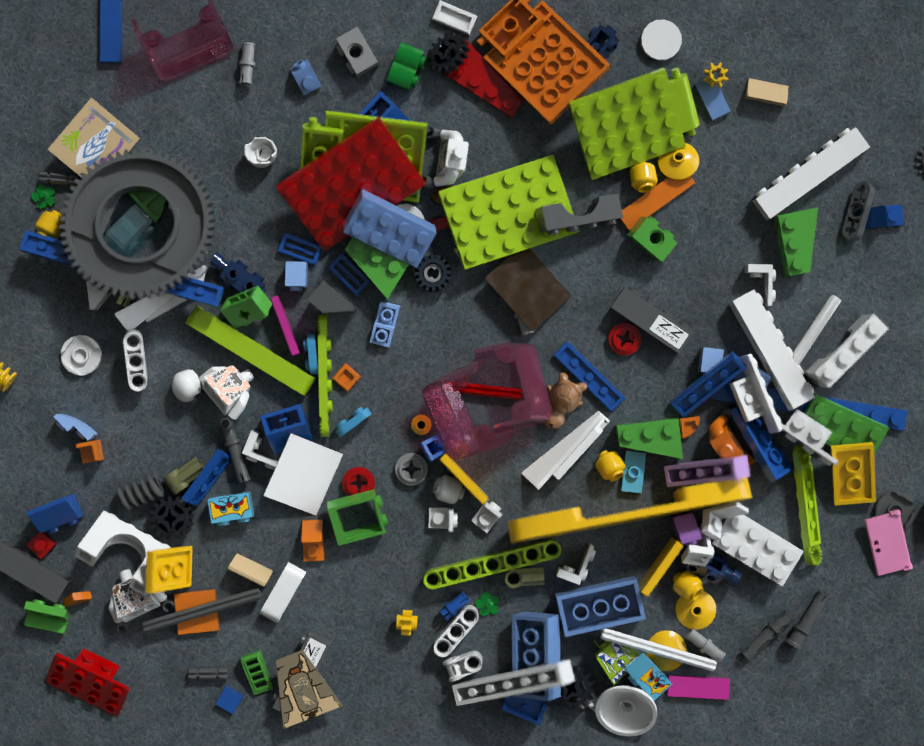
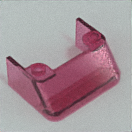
(188, 48)
(537, 405)
(453, 419)

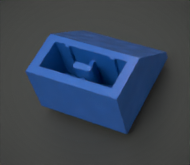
(384, 108)
(284, 422)

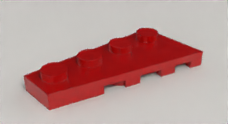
(486, 83)

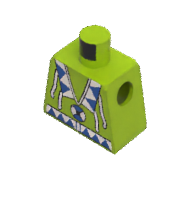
(614, 658)

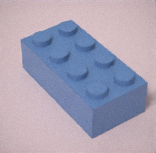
(389, 228)
(600, 606)
(536, 644)

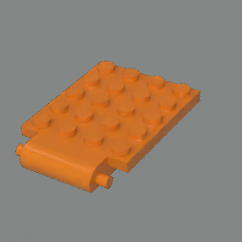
(541, 56)

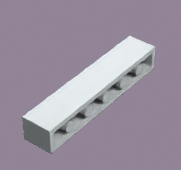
(810, 174)
(772, 350)
(513, 683)

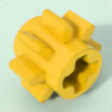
(710, 77)
(406, 622)

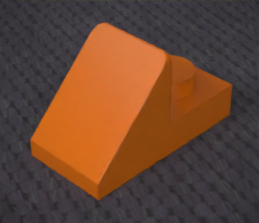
(313, 540)

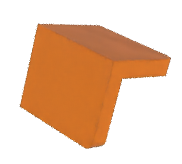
(90, 451)

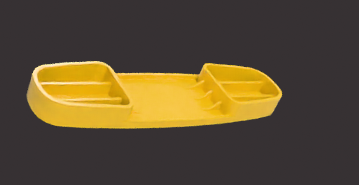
(685, 500)

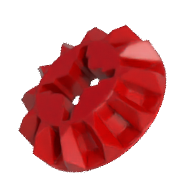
(633, 334)
(352, 474)

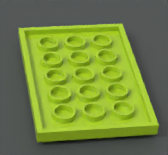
(498, 211)

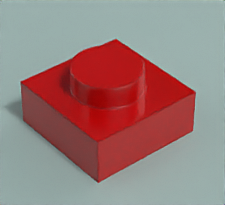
(41, 544)

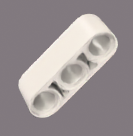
(133, 369)
(282, 592)
(454, 640)

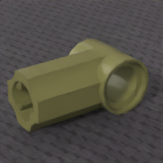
(180, 478)
(526, 577)

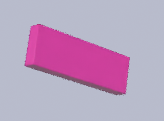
(285, 325)
(699, 687)

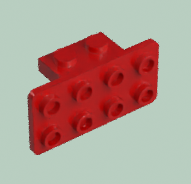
(89, 679)

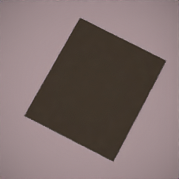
(528, 287)

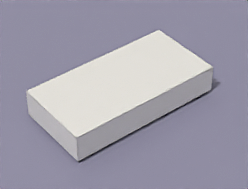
(454, 18)

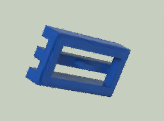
(283, 243)
(361, 286)

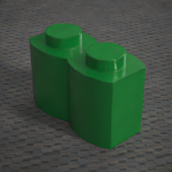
(405, 67)

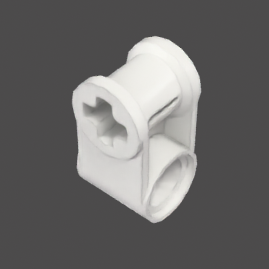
(462, 666)

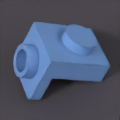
(305, 76)

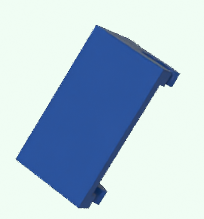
(525, 708)

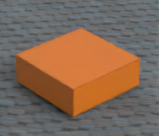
(346, 377)

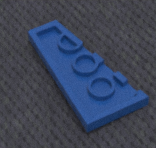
(763, 449)

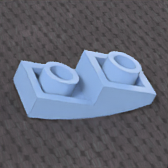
(384, 324)
(69, 423)

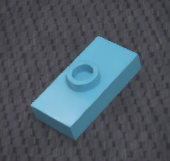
(634, 471)

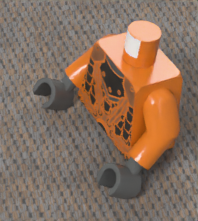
(725, 441)

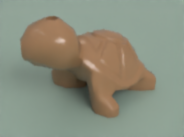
(564, 398)

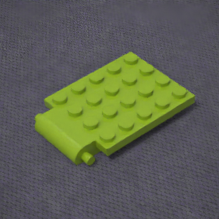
(634, 121)
(338, 126)

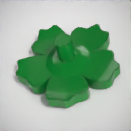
(44, 196)
(487, 604)

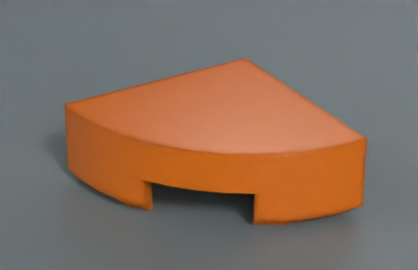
(688, 426)
(77, 598)

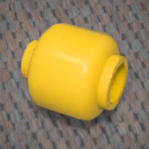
(643, 177)
(49, 224)
(610, 465)
(687, 585)

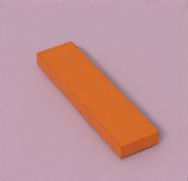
(654, 200)

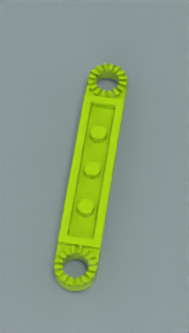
(324, 367)
(807, 506)

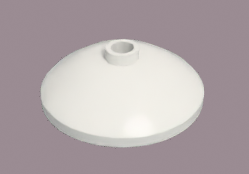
(626, 711)

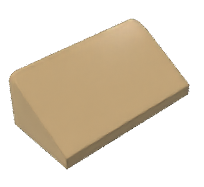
(766, 92)
(250, 570)

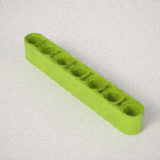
(250, 350)
(502, 565)

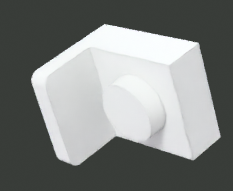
(487, 516)

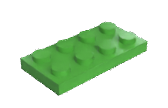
(845, 424)

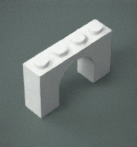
(862, 337)
(110, 531)

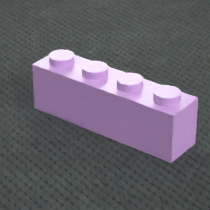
(707, 471)

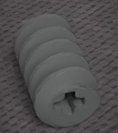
(141, 492)

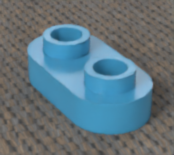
(310, 345)
(359, 415)

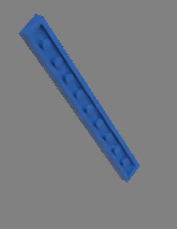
(54, 250)
(888, 416)

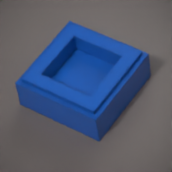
(229, 699)

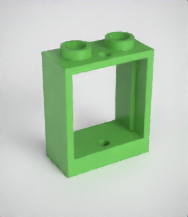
(344, 537)

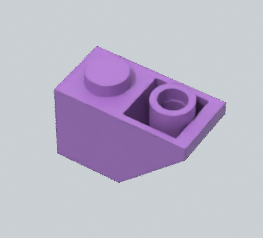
(686, 528)

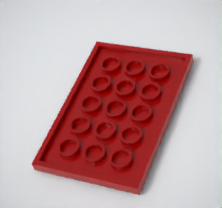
(331, 183)

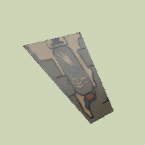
(302, 690)

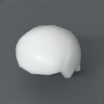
(268, 153)
(186, 385)

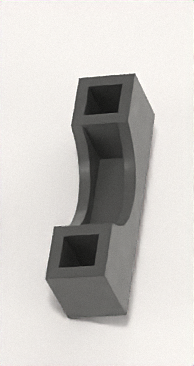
(555, 217)

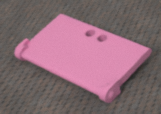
(888, 537)

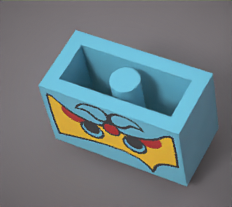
(231, 507)
(648, 676)

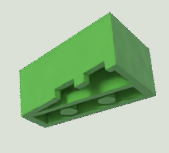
(796, 240)
(379, 266)
(652, 436)

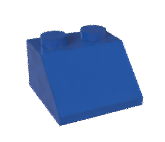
(56, 513)

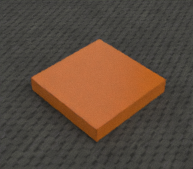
(191, 599)

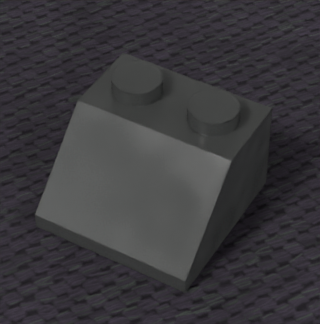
(329, 301)

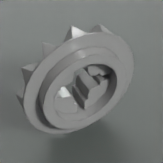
(404, 476)

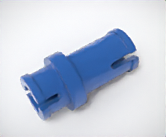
(454, 606)

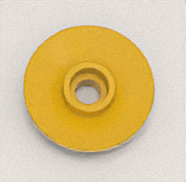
(682, 168)
(686, 616)
(669, 639)

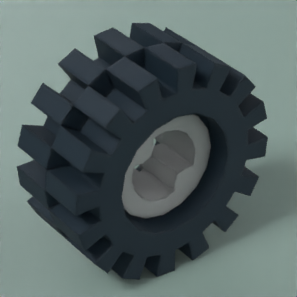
(434, 262)

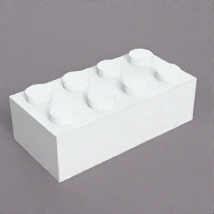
(758, 548)

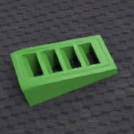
(261, 662)

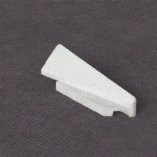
(153, 307)
(566, 452)

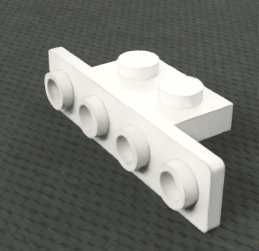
(753, 396)
(810, 434)

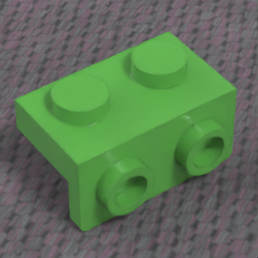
(46, 617)

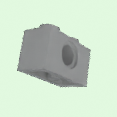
(354, 40)

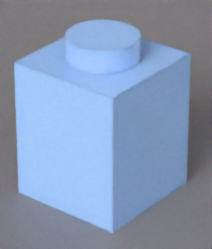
(296, 275)
(708, 358)

